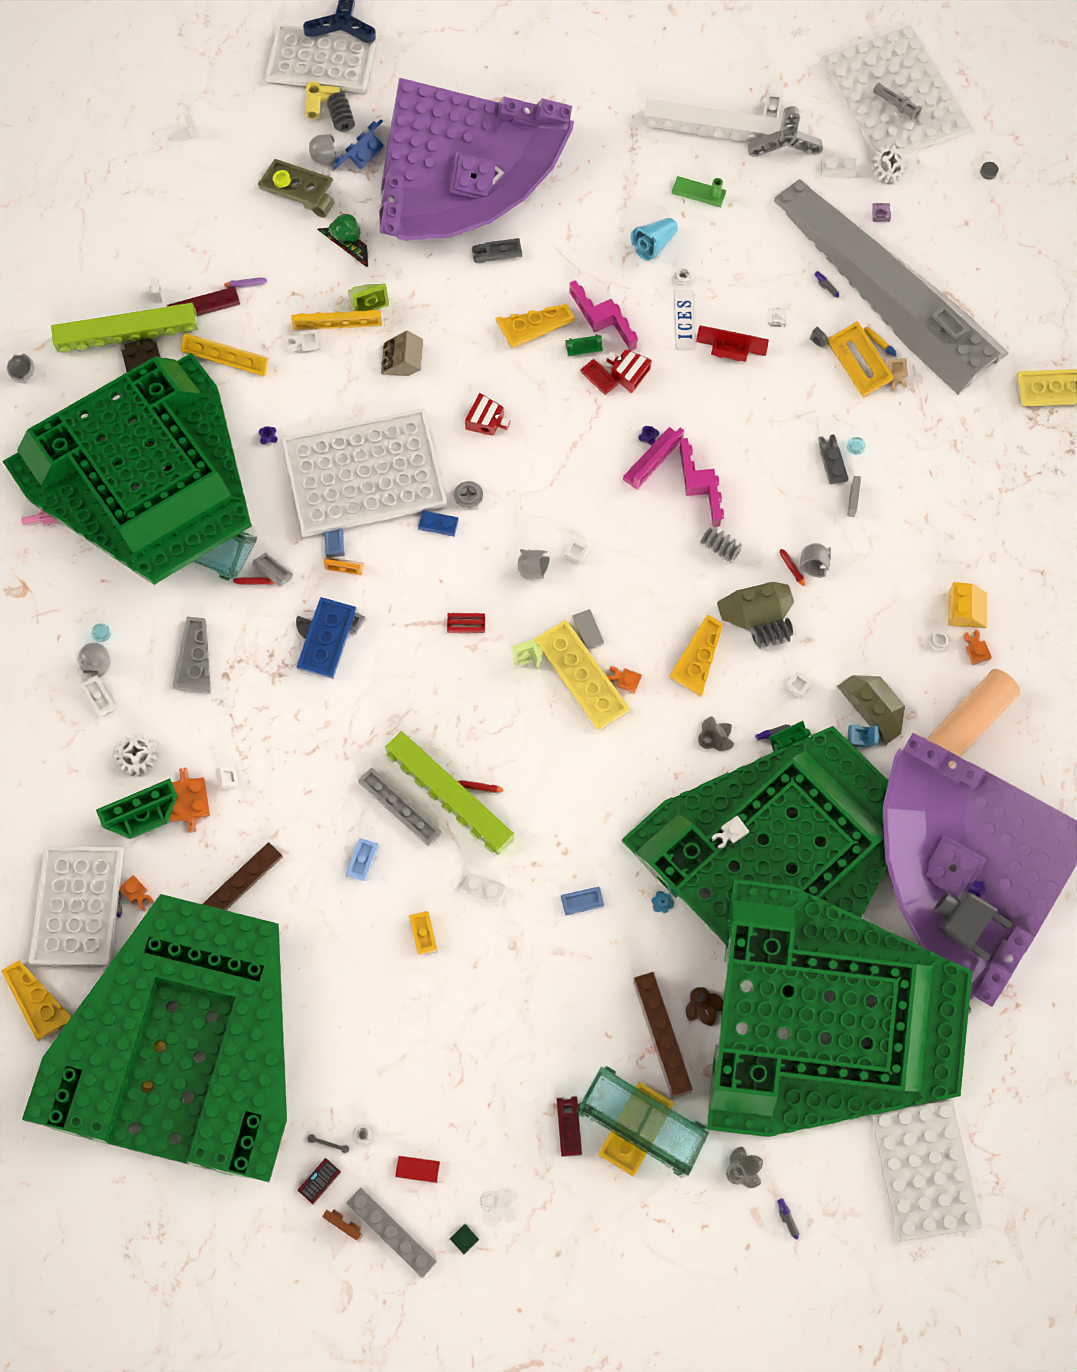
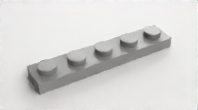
(400, 807)
(391, 1232)

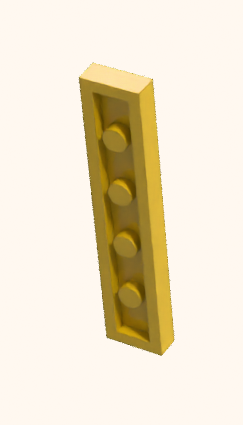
(336, 320)
(224, 354)

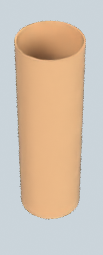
(976, 713)

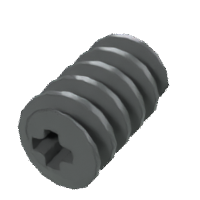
(340, 112)
(771, 632)

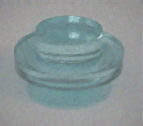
(856, 445)
(101, 632)

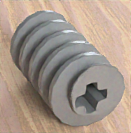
(721, 544)

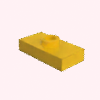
(423, 933)

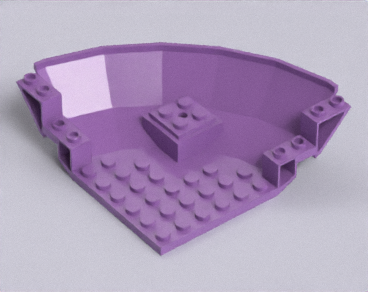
(446, 137)
(992, 836)

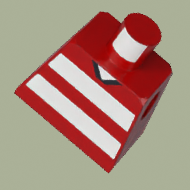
(629, 368)
(486, 416)

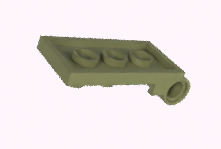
(313, 199)

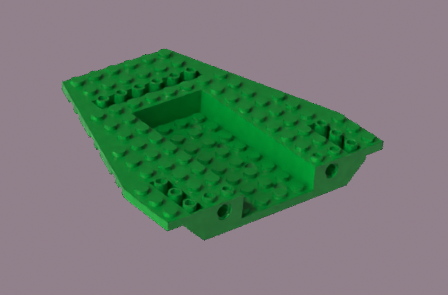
(174, 511)
(835, 799)
(106, 1050)
(797, 1082)

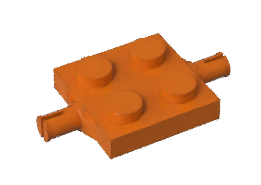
(191, 800)

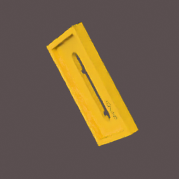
(856, 334)

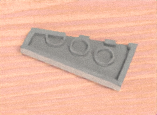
(193, 660)

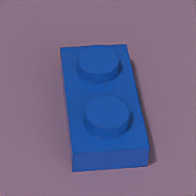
(438, 523)

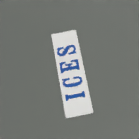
(685, 320)

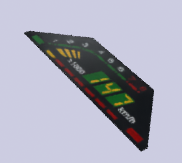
(355, 249)

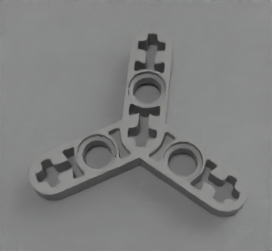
(786, 137)

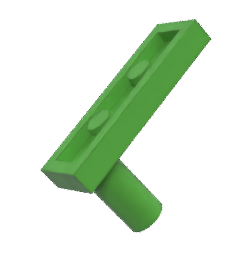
(699, 191)

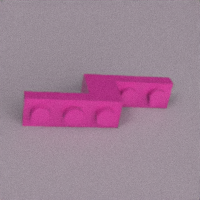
(603, 315)
(701, 482)

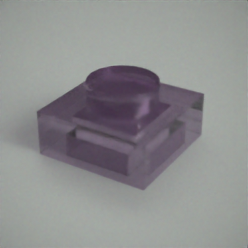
(881, 212)

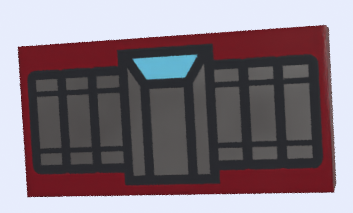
(319, 1181)

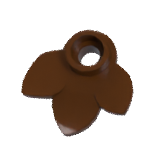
(704, 1009)

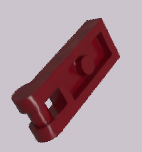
(569, 1128)

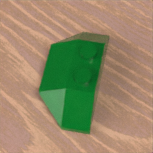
(139, 811)

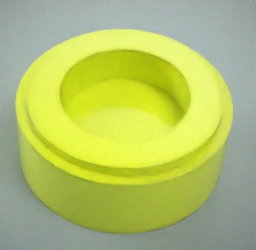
(281, 179)

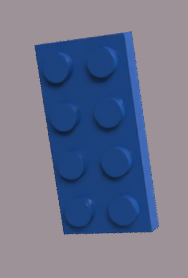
(326, 637)

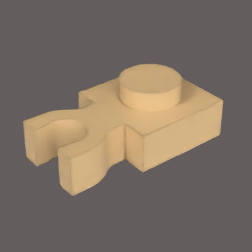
(899, 370)

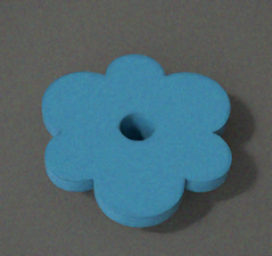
(658, 906)

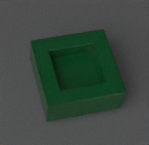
(464, 1239)

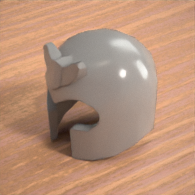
(322, 149)
(812, 559)
(533, 563)
(95, 658)

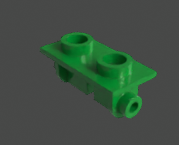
(584, 345)
(789, 736)

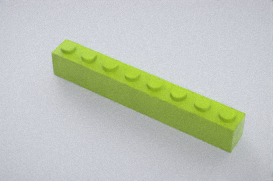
(124, 327)
(449, 792)

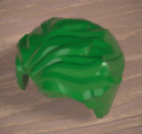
(345, 228)

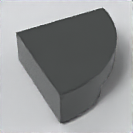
(303, 626)

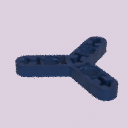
(342, 21)

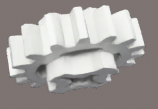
(887, 164)
(128, 750)

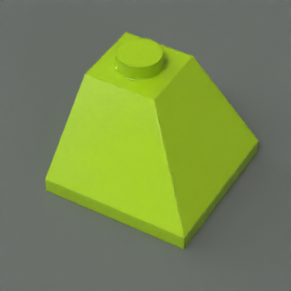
(368, 297)

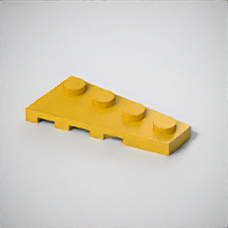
(526, 327)

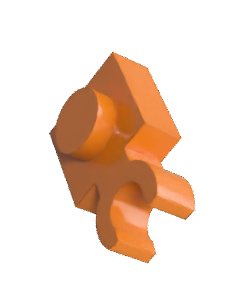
(977, 650)
(626, 680)
(134, 891)

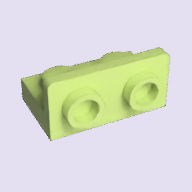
(526, 651)

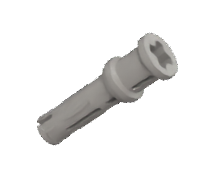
(903, 104)

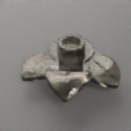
(717, 734)
(747, 1167)

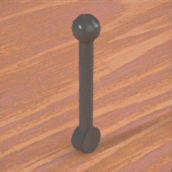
(311, 1138)

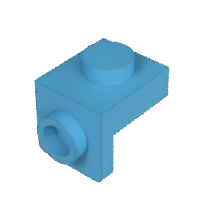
(863, 736)

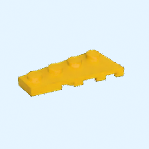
(696, 660)
(37, 1004)

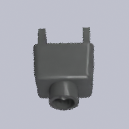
(966, 919)

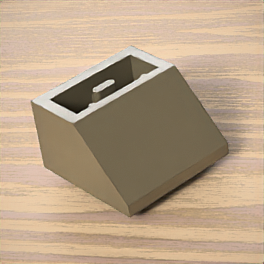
(402, 355)

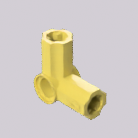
(314, 97)

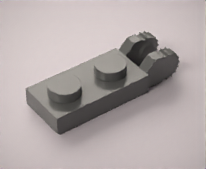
(497, 250)
(833, 461)

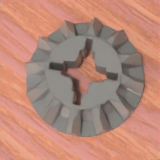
(461, 491)

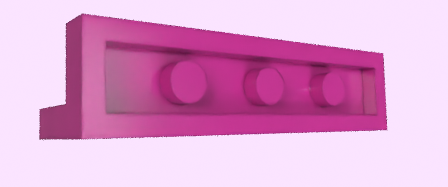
(653, 457)

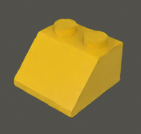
(967, 606)

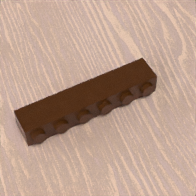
(662, 1035)

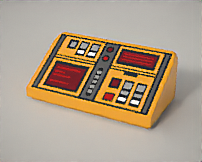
(343, 565)

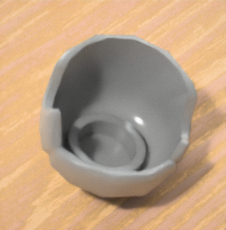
(20, 367)

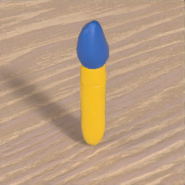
(873, 335)

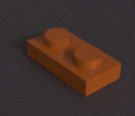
(350, 1229)

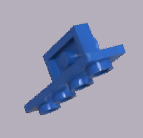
(364, 150)

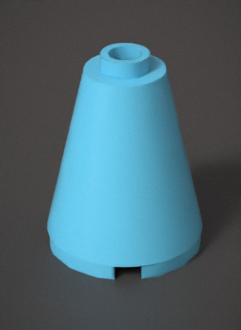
(653, 237)

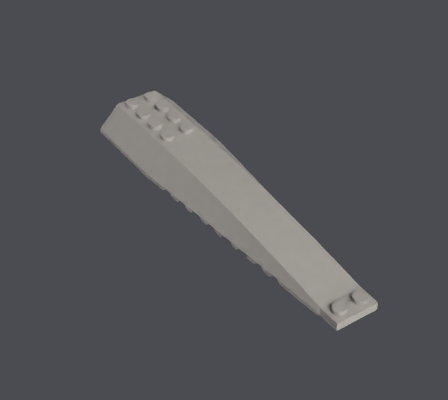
(893, 290)

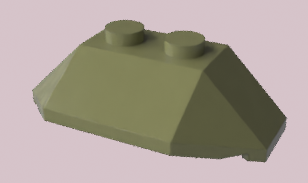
(756, 605)
(875, 704)

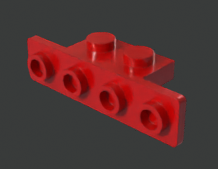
(731, 344)

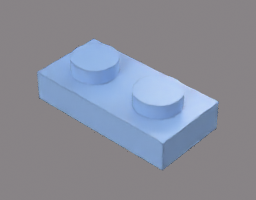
(362, 859)

